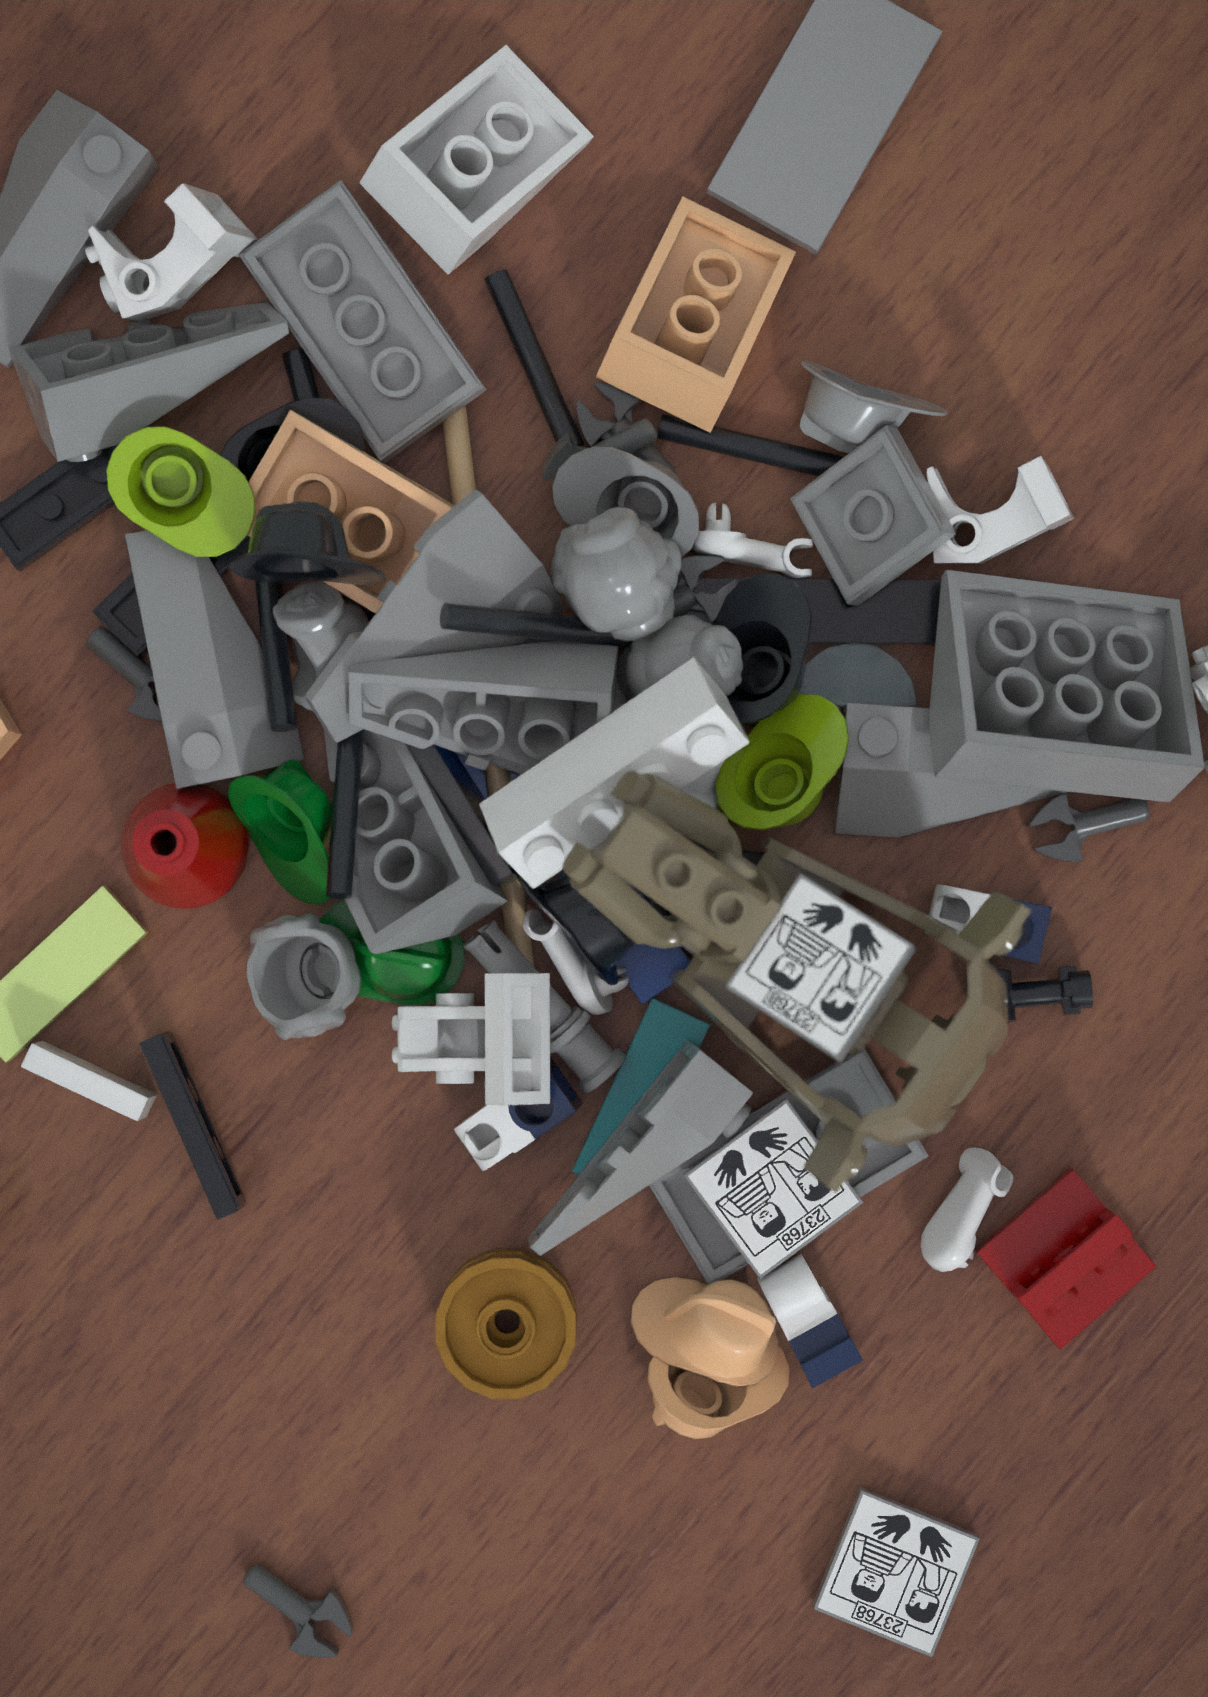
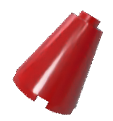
(208, 849)

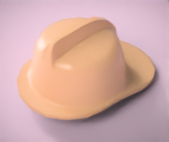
(707, 1329)
(702, 1406)

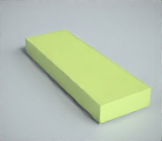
(64, 968)

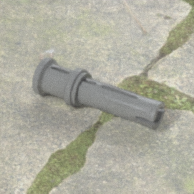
(569, 1027)

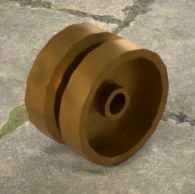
(501, 1361)

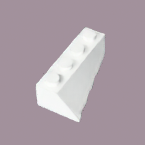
(667, 730)

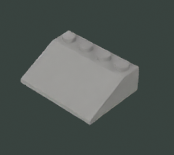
(1062, 689)

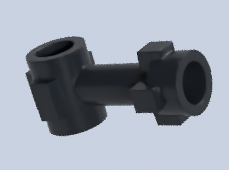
(1071, 990)

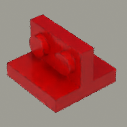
(1065, 1258)

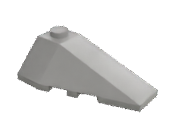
(63, 179)
(103, 389)
(462, 560)
(204, 668)
(488, 703)
(890, 779)
(410, 861)
(668, 1125)

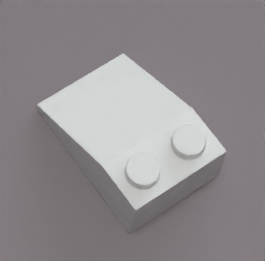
(474, 158)

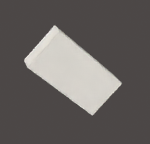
(89, 1080)

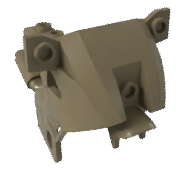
(721, 912)

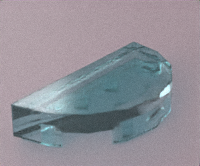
(858, 676)

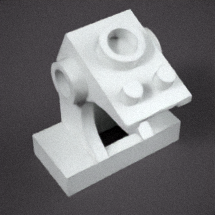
(202, 243)
(1031, 510)
(502, 1038)

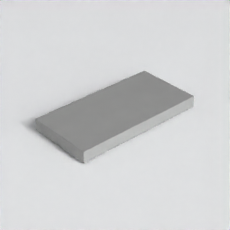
(823, 116)
(362, 321)
(853, 1084)

